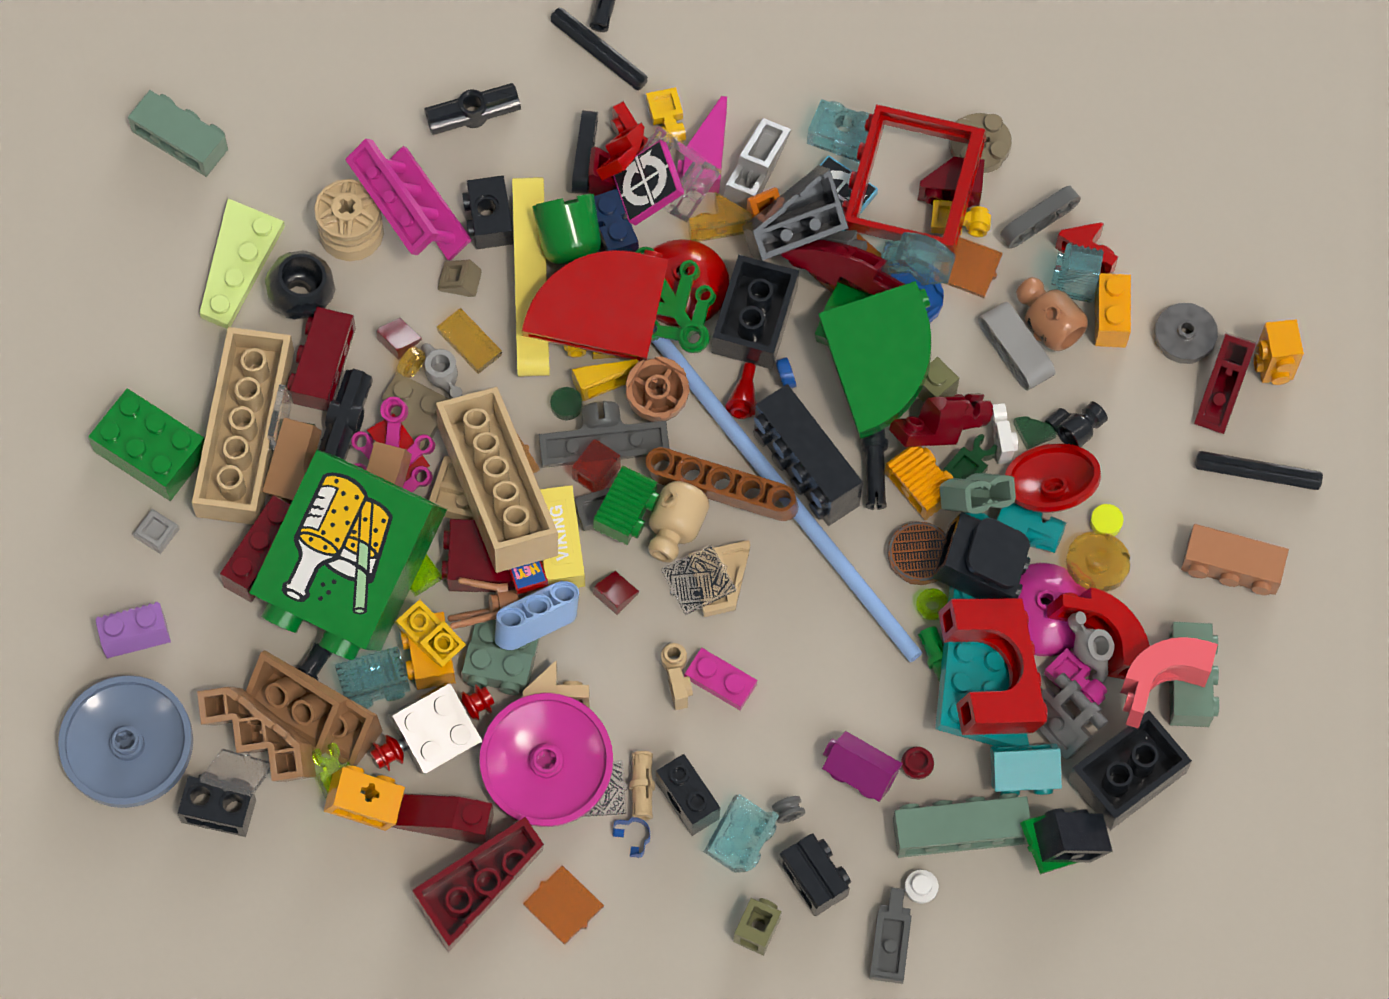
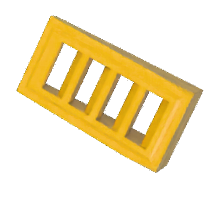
(601, 378)

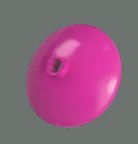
(1049, 582)

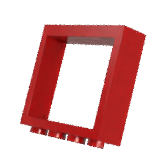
(866, 154)

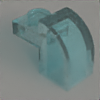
(920, 256)

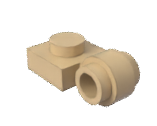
(679, 685)

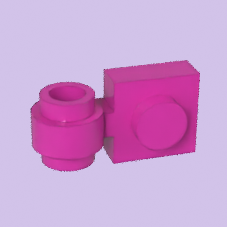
(1078, 671)

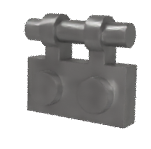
(1061, 725)

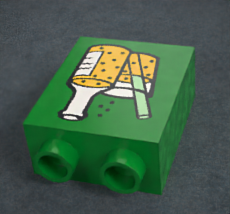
(346, 555)

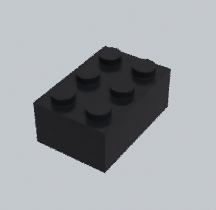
(755, 311)
(1129, 770)

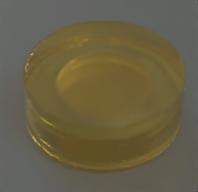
(411, 362)

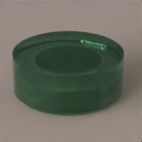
(566, 403)

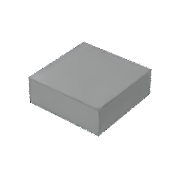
(156, 531)

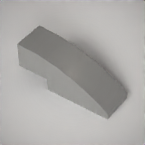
(756, 162)

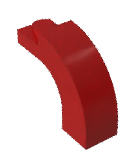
(1109, 614)

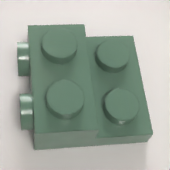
(496, 667)

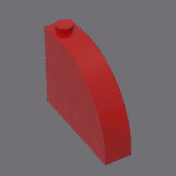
(601, 303)

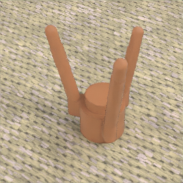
(497, 601)

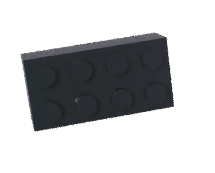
(807, 455)

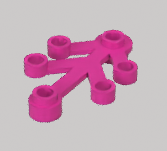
(393, 439)

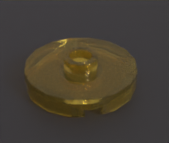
(1104, 550)

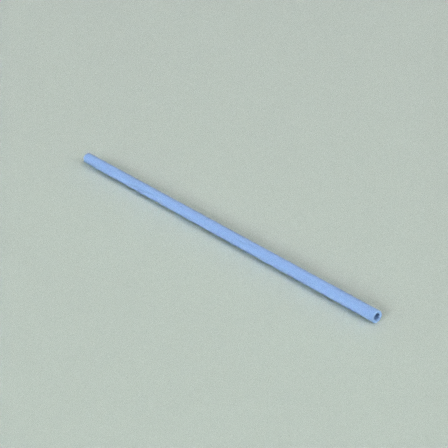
(803, 516)

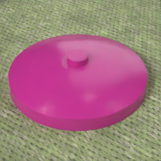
(546, 759)

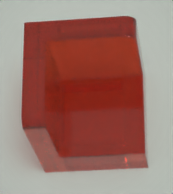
(596, 466)

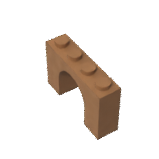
(296, 448)

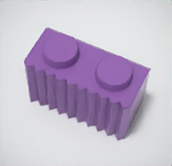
(133, 630)

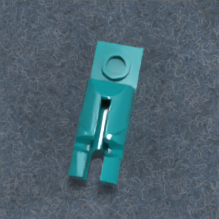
(1040, 534)

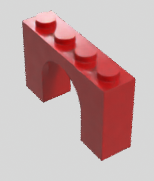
(1004, 628)

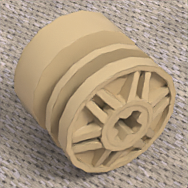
(348, 220)

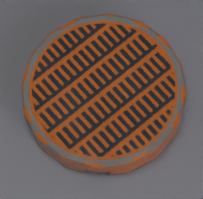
(915, 552)

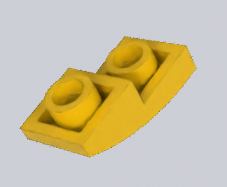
(430, 634)

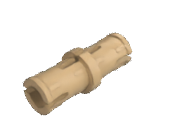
(642, 785)

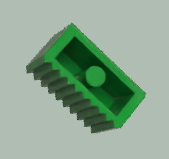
(625, 506)

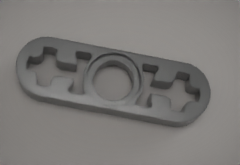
(1040, 217)

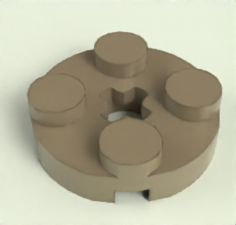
(997, 138)

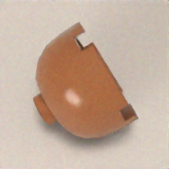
(657, 389)

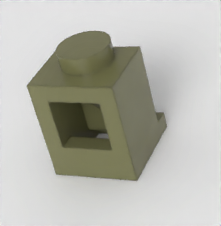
(752, 938)

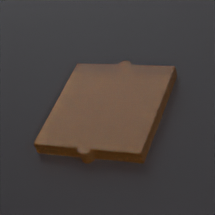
(974, 267)
(563, 905)

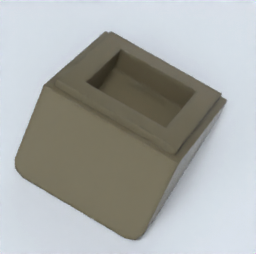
(460, 278)

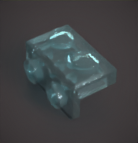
(741, 835)

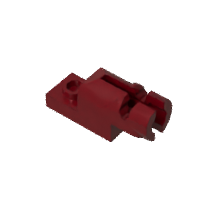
(943, 420)

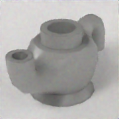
(441, 369)
(1091, 645)

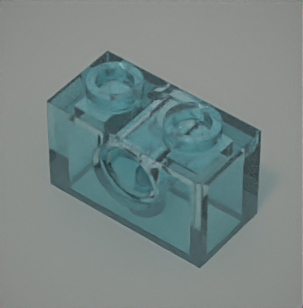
(825, 133)

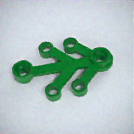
(676, 306)

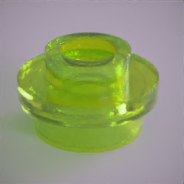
(930, 595)

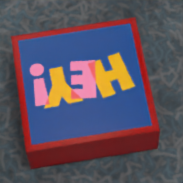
(528, 577)

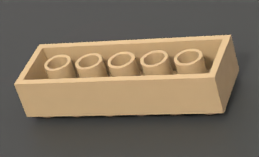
(236, 439)
(497, 479)

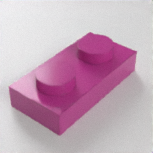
(721, 679)

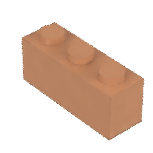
(1234, 560)

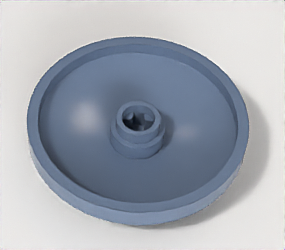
(125, 741)

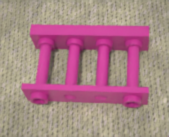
(408, 199)

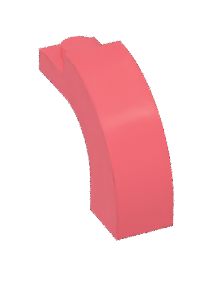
(1165, 661)

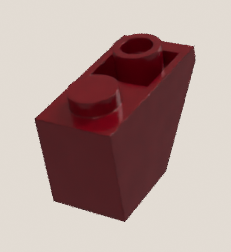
(943, 182)

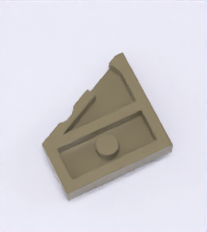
(421, 406)

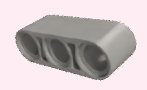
(1016, 346)

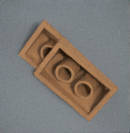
(314, 709)

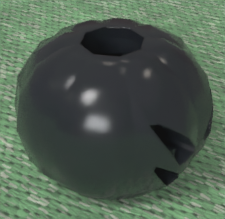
(299, 270)

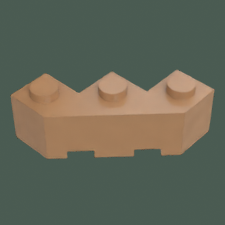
(258, 731)

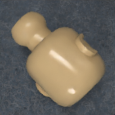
(676, 519)

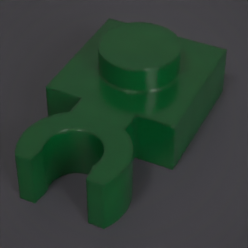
(968, 463)

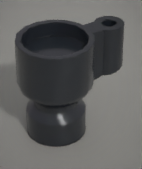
(1077, 428)

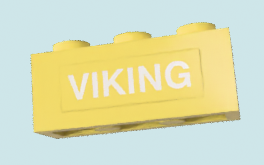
(569, 562)

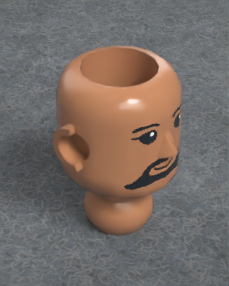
(1051, 315)

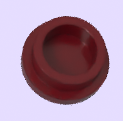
(917, 763)

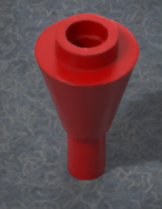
(743, 400)

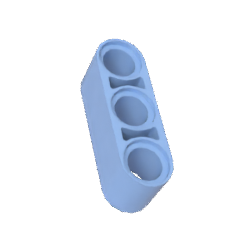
(536, 615)

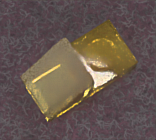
(725, 223)

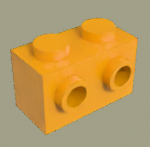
(1278, 352)

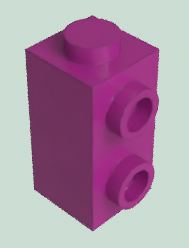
(860, 765)

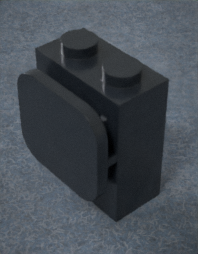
(983, 558)

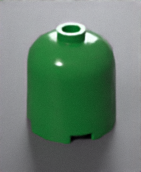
(568, 228)

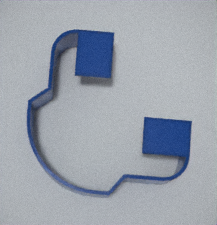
(620, 833)

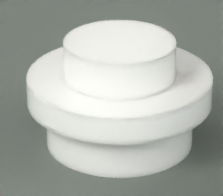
(921, 886)

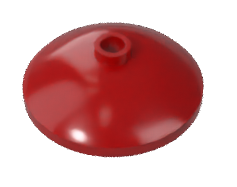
(712, 274)
(1054, 477)

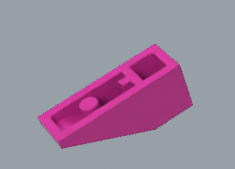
(709, 141)

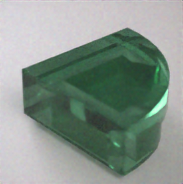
(1033, 431)

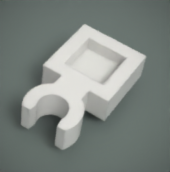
(1003, 437)

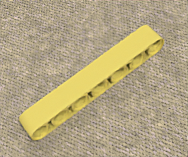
(529, 273)

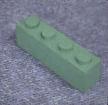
(960, 826)

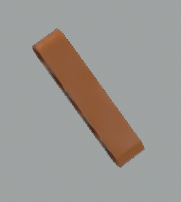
(734, 493)

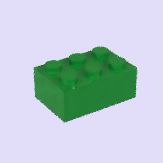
(148, 444)

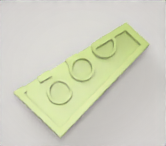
(239, 256)

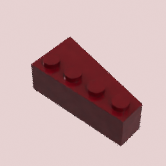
(472, 884)

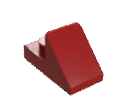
(1088, 236)

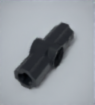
(490, 102)
(346, 413)

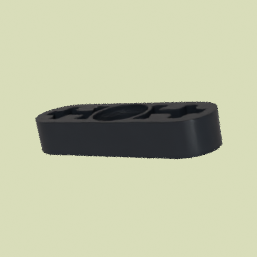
(585, 142)

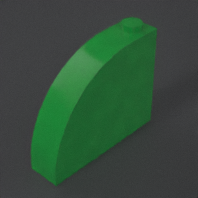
(880, 353)

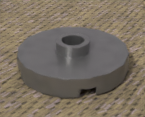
(1186, 347)

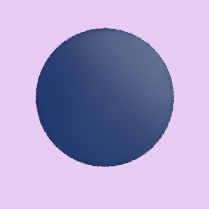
(785, 372)

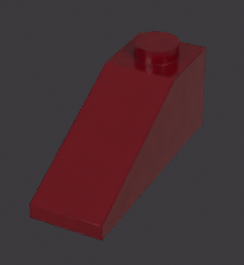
(1225, 383)
(446, 817)

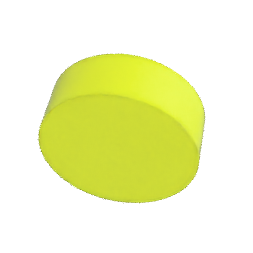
(1106, 519)

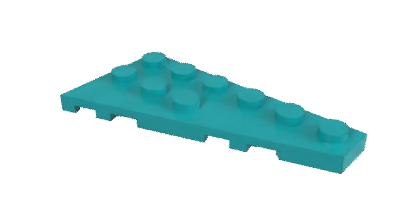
(968, 669)

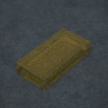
(469, 340)

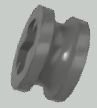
(788, 809)

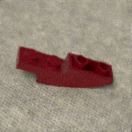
(835, 261)

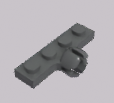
(625, 439)

